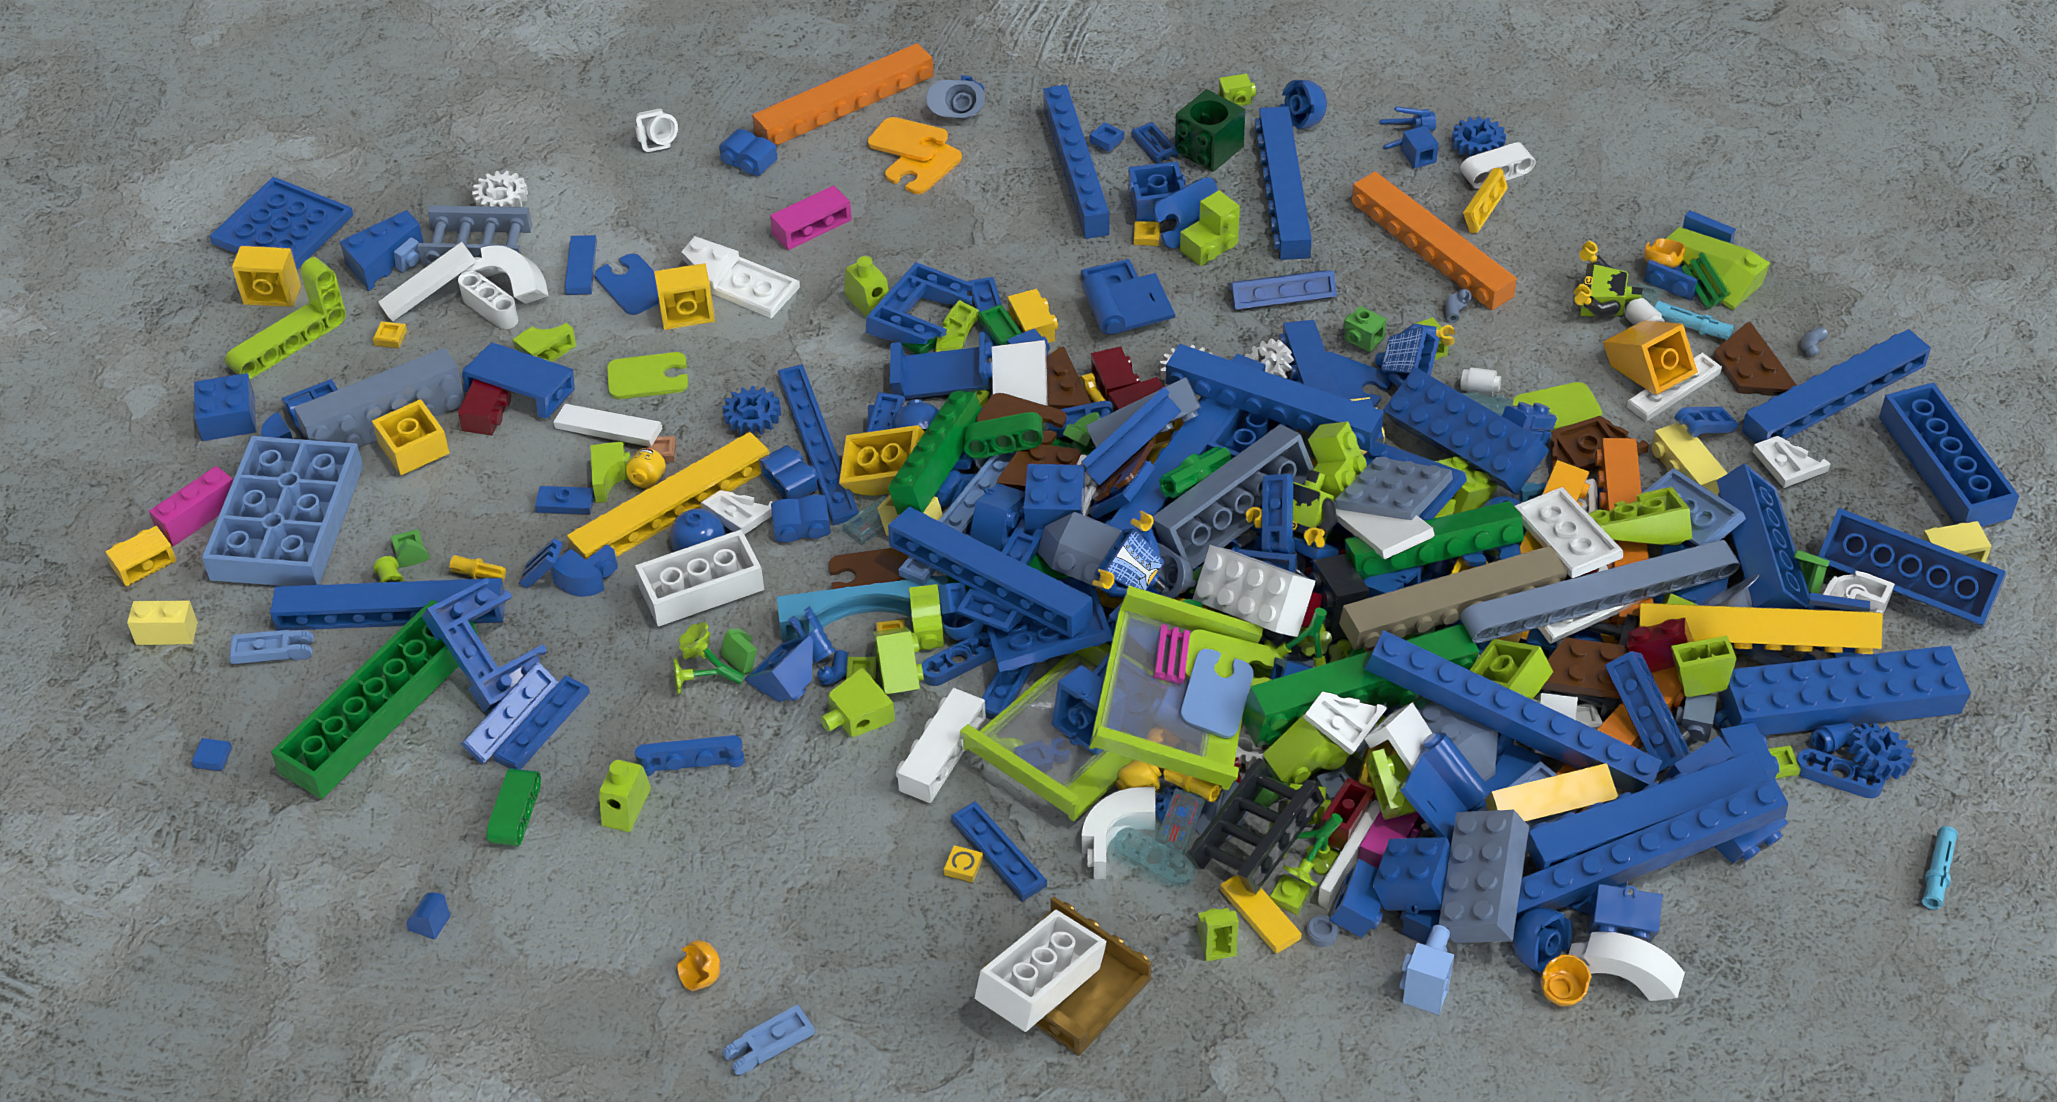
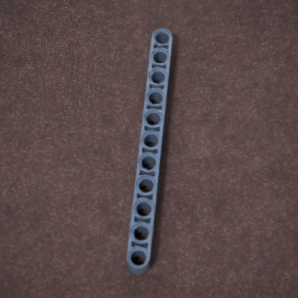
(1598, 591)

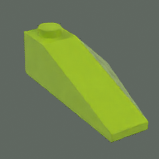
(1737, 266)
(1654, 518)

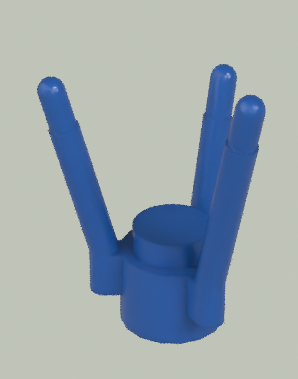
(1420, 119)

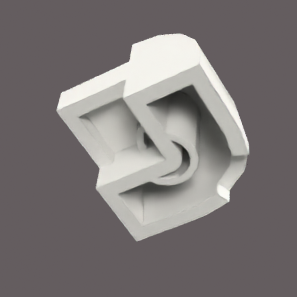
(1862, 587)

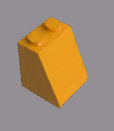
(1652, 354)

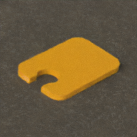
(905, 138)
(928, 171)

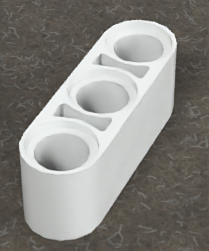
(1512, 158)
(488, 300)

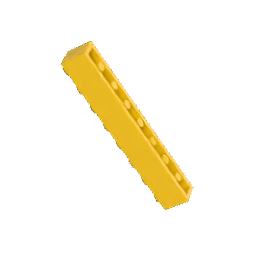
(661, 504)
(1774, 626)

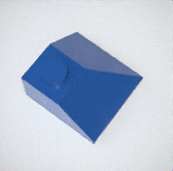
(785, 670)

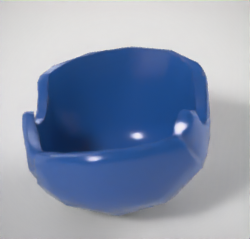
(960, 627)

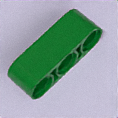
(1003, 435)
(514, 807)

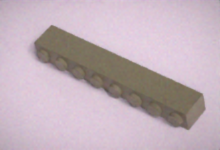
(1444, 598)

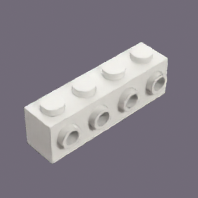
(940, 745)

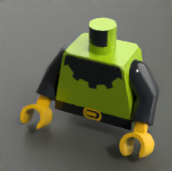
(1604, 286)
(1312, 510)

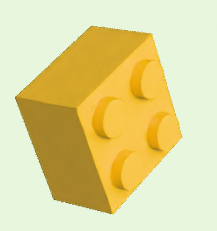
(266, 276)
(684, 296)
(410, 437)

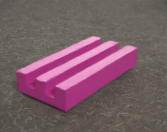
(1175, 635)

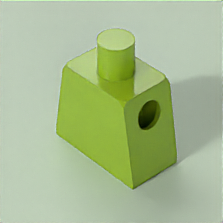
(865, 285)
(1704, 665)
(858, 706)
(626, 785)

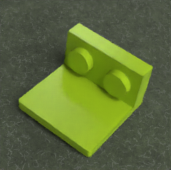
(1387, 779)

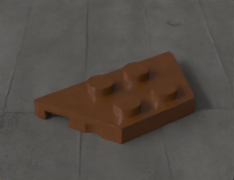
(1752, 364)
(1063, 382)
(1579, 441)
(1016, 471)
(1581, 668)

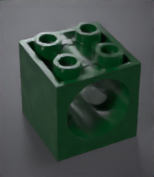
(1209, 130)

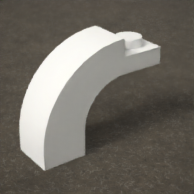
(525, 276)
(1120, 810)
(1634, 960)

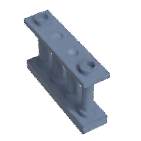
(473, 219)

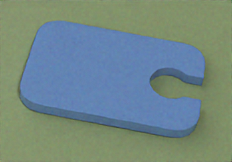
(1213, 701)

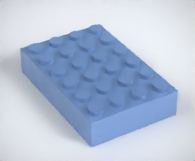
(283, 512)

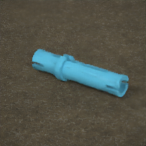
(1700, 323)
(1938, 876)

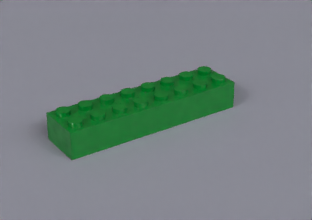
(1282, 701)
(365, 708)

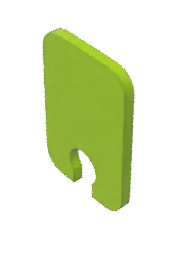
(645, 375)
(1568, 402)
(1230, 649)

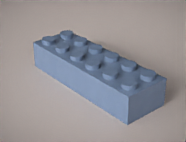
(349, 412)
(1218, 505)

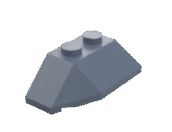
(1077, 545)
(1470, 737)

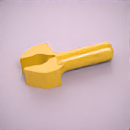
(1090, 388)

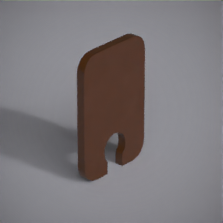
(1005, 405)
(1124, 473)
(868, 566)

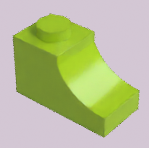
(546, 343)
(608, 467)
(926, 616)
(1218, 933)

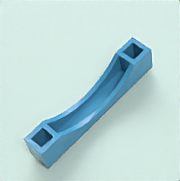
(847, 601)

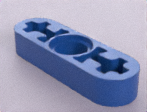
(951, 669)
(1846, 784)

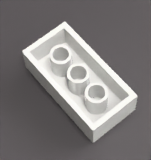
(699, 577)
(1254, 590)
(1040, 970)

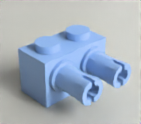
(1428, 972)

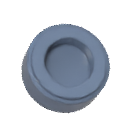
(1322, 931)

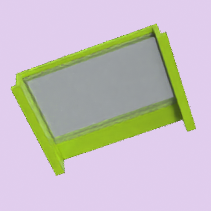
(1142, 713)
(1040, 755)

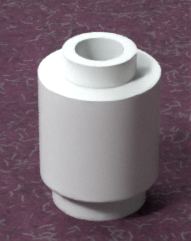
(1642, 310)
(1481, 381)

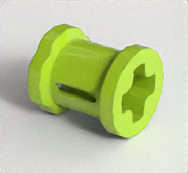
(387, 569)

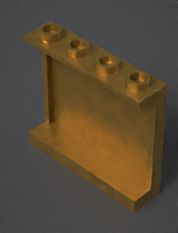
(1101, 997)

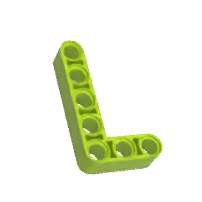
(297, 329)

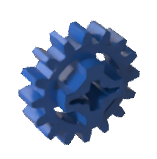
(1477, 136)
(752, 410)
(1880, 751)

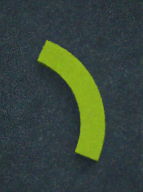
(958, 325)

